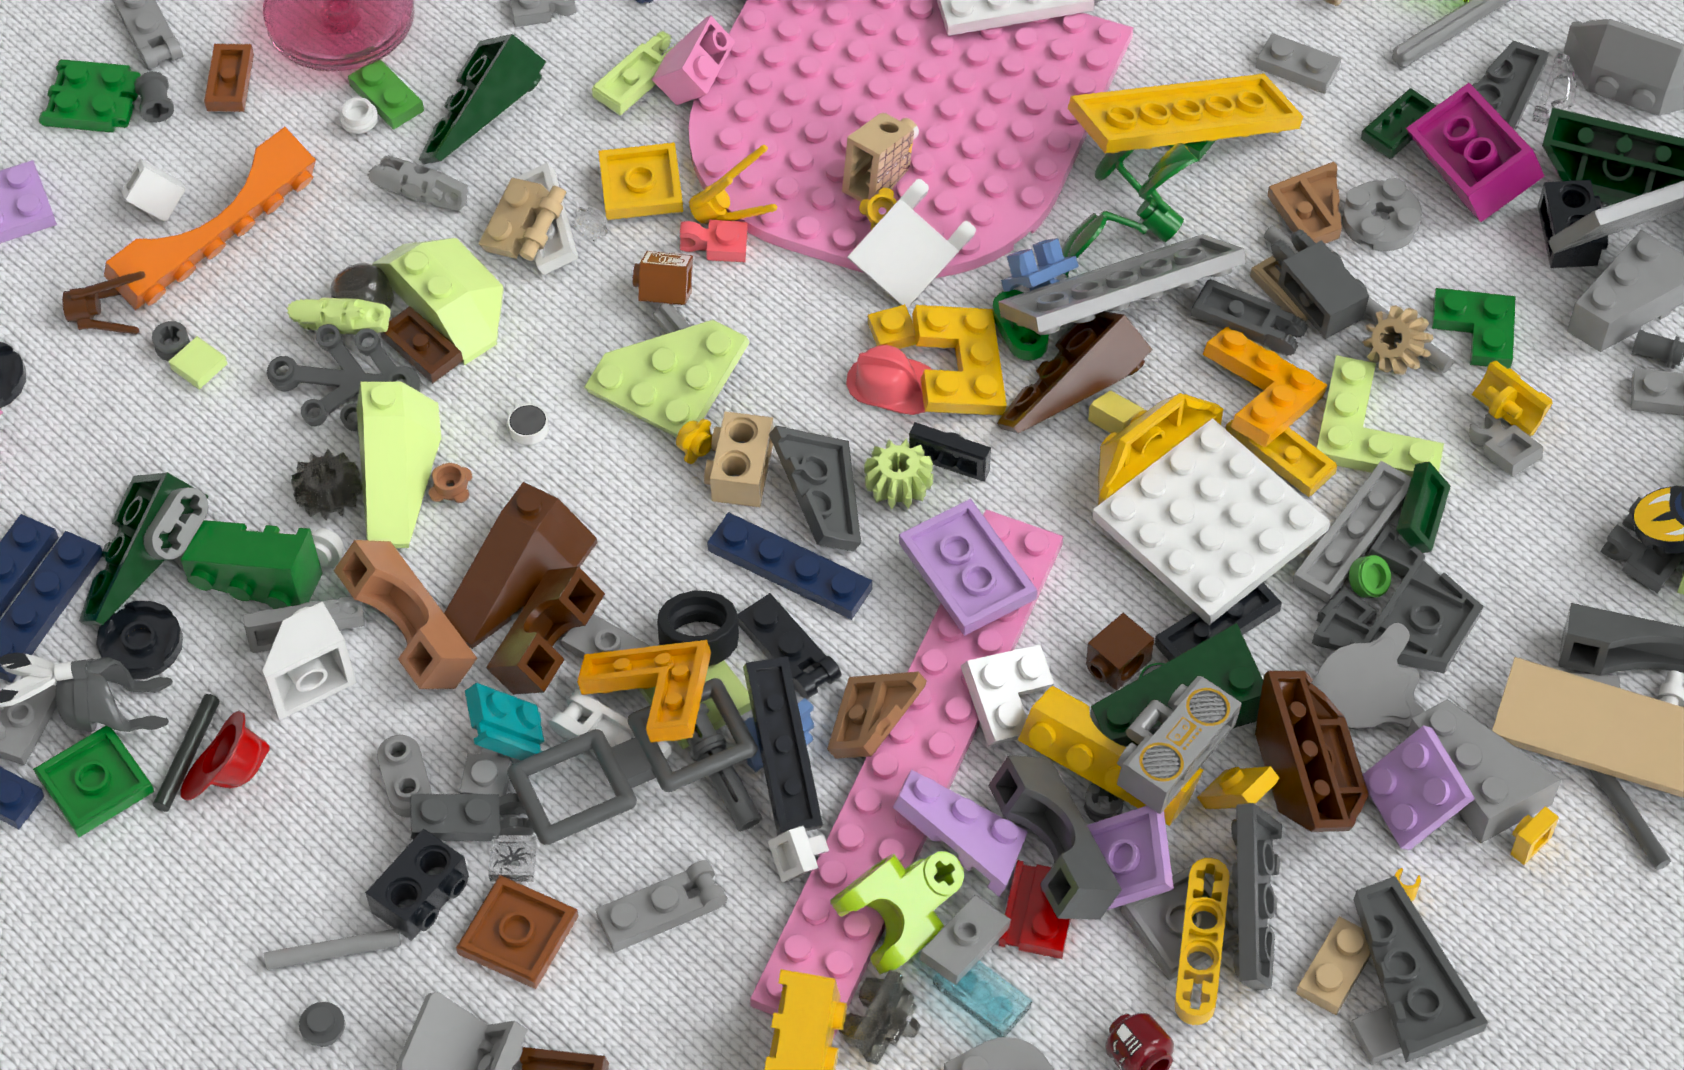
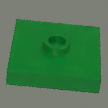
(93, 780)

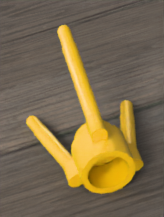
(714, 200)

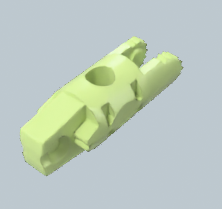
(344, 313)

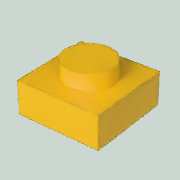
(892, 327)
(1533, 834)

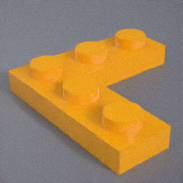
(1286, 388)
(673, 668)

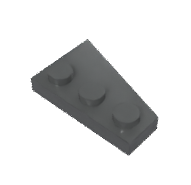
(822, 483)

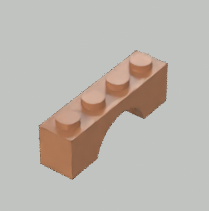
(381, 578)

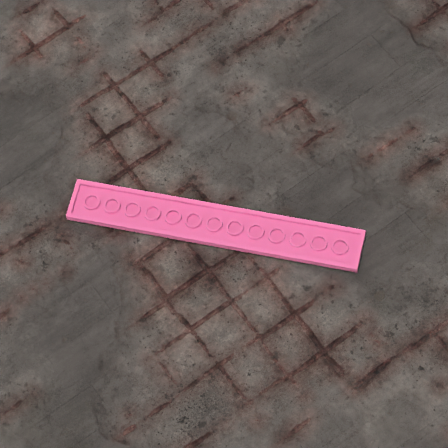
(927, 740)

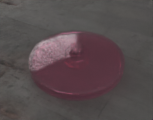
(337, 32)

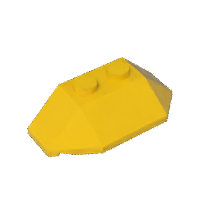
(1149, 438)

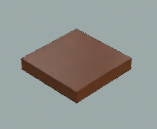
(517, 931)

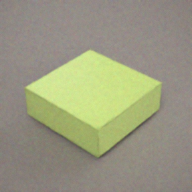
(198, 362)

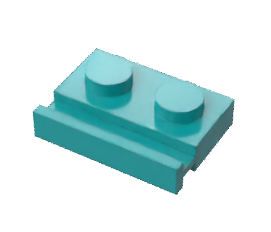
(504, 722)

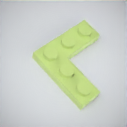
(1363, 448)

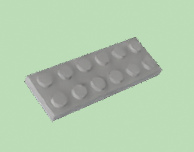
(1121, 283)

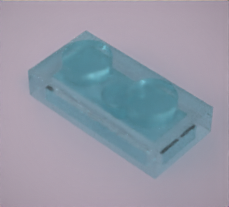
(986, 998)

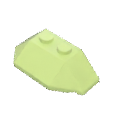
(448, 291)

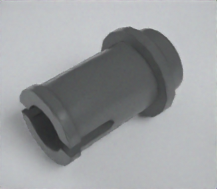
(1659, 348)

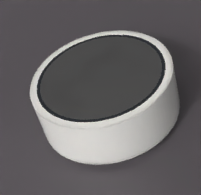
(528, 424)

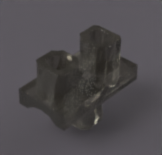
(886, 1018)

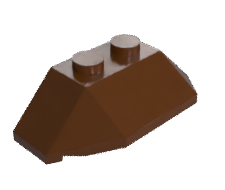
(1310, 752)

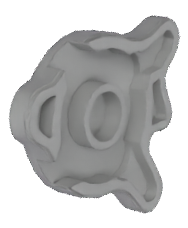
(1369, 683)

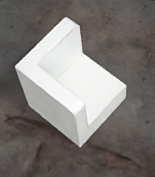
(153, 190)

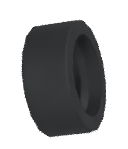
(700, 607)

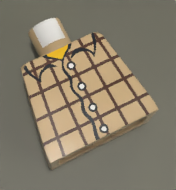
(878, 155)

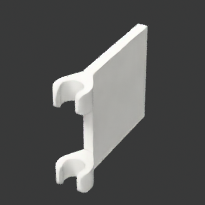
(906, 251)

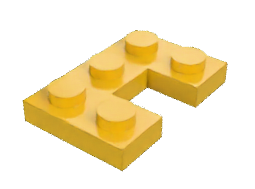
(979, 378)

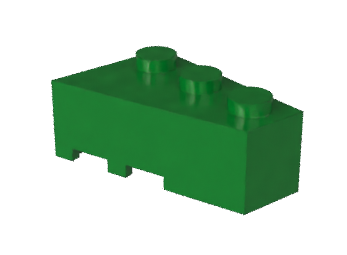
(253, 564)

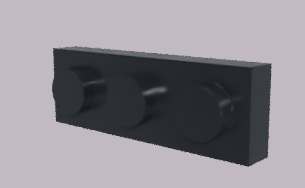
(1193, 630)

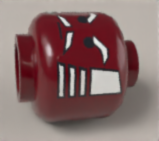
(1139, 1043)

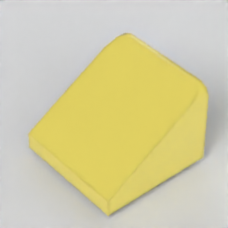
(1112, 412)

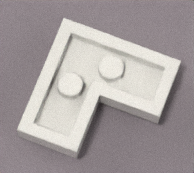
(996, 689)

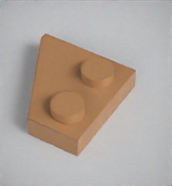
(1310, 203)
(871, 711)

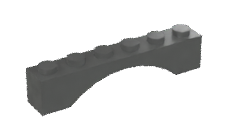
(1613, 642)

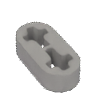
(168, 518)

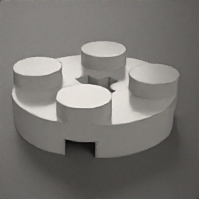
(1383, 196)

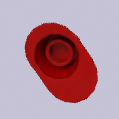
(228, 760)

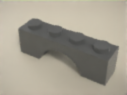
(1037, 798)

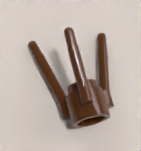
(85, 303)

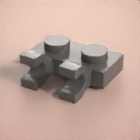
(1642, 563)

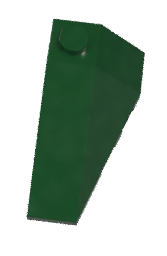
(491, 82)
(126, 555)

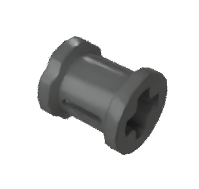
(153, 92)

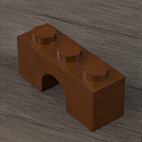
(559, 603)

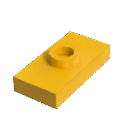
(1238, 787)

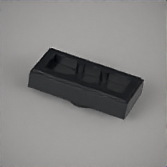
(952, 451)

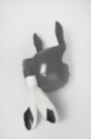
(81, 690)

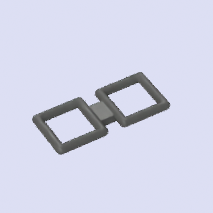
(627, 767)

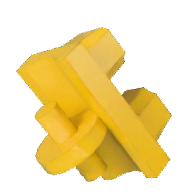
(1512, 398)

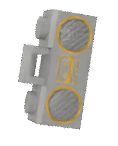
(1186, 738)

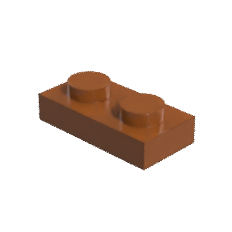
(229, 77)

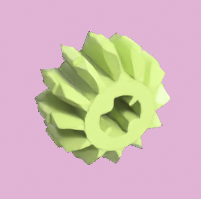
(898, 473)

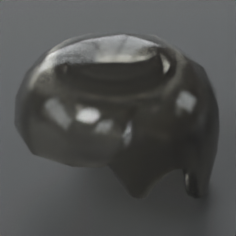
(363, 283)

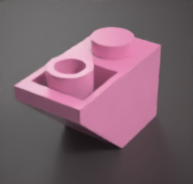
(694, 62)

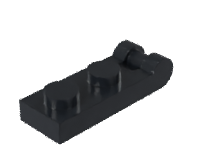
(781, 636)

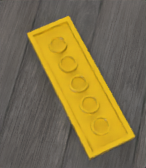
(1184, 113)

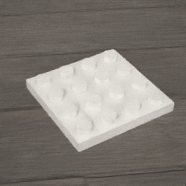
(1211, 520)

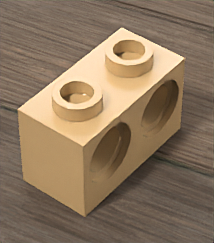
(743, 459)

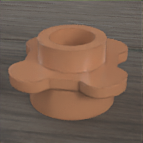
(447, 474)

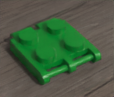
(90, 96)

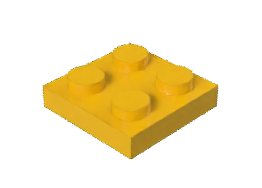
(640, 181)

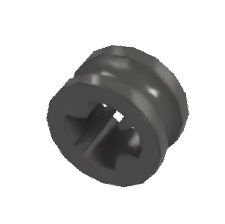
(169, 330)
(1094, 811)

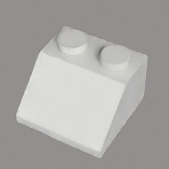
(307, 661)

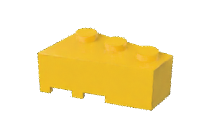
(806, 1023)

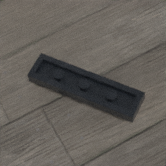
(782, 745)

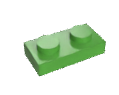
(387, 92)

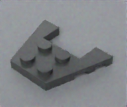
(1426, 603)

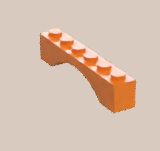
(276, 170)

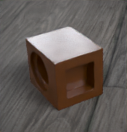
(1119, 652)

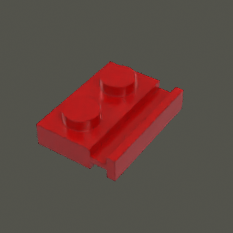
(1033, 921)

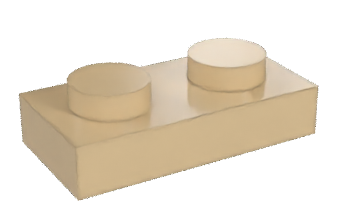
(1336, 967)

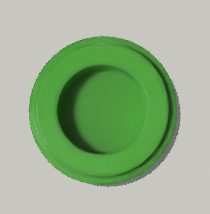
(1370, 576)

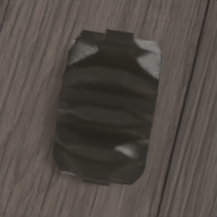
(326, 484)

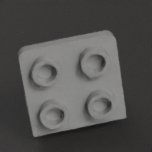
(455, 1039)

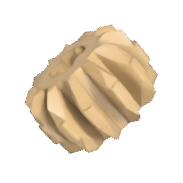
(1388, 329)

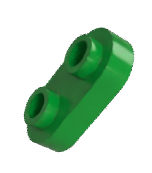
(1016, 335)

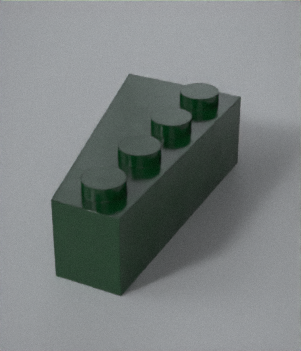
(1220, 659)

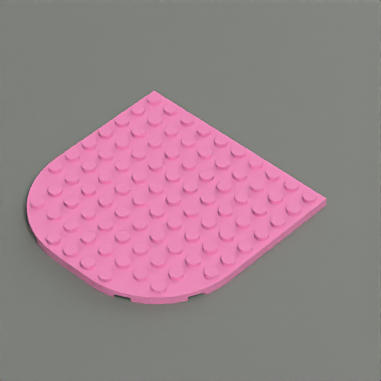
(984, 104)

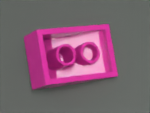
(1476, 152)

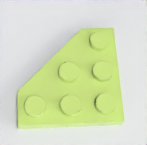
(670, 375)

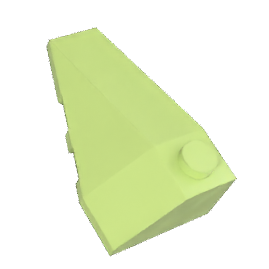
(397, 453)

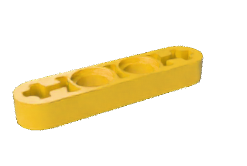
(1203, 940)

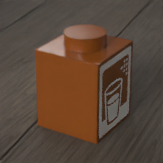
(664, 277)

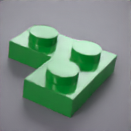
(1485, 316)

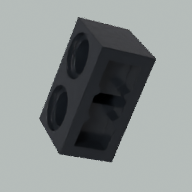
(1561, 206)
(408, 880)

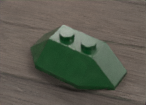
(1613, 155)

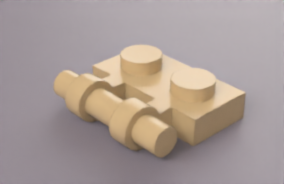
(522, 219)

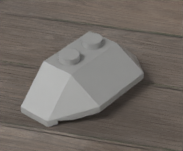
(1628, 65)

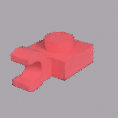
(721, 240)

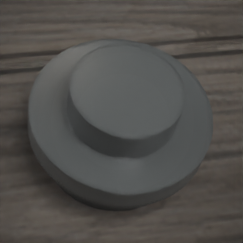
(322, 1024)

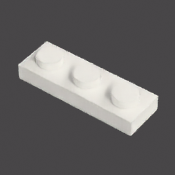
(560, 244)

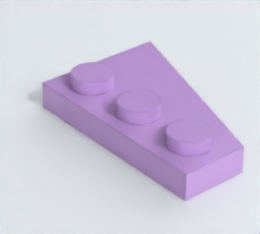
(970, 830)

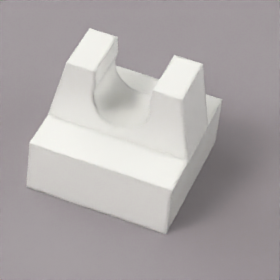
(796, 852)

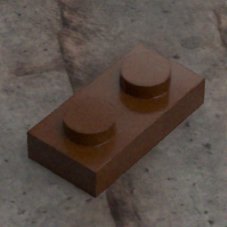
(422, 345)

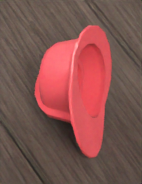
(887, 380)

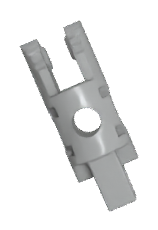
(419, 183)

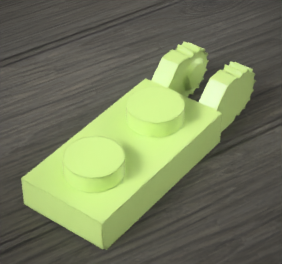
(633, 75)

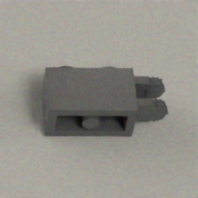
(1320, 284)

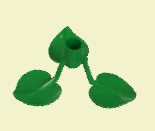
(1153, 213)

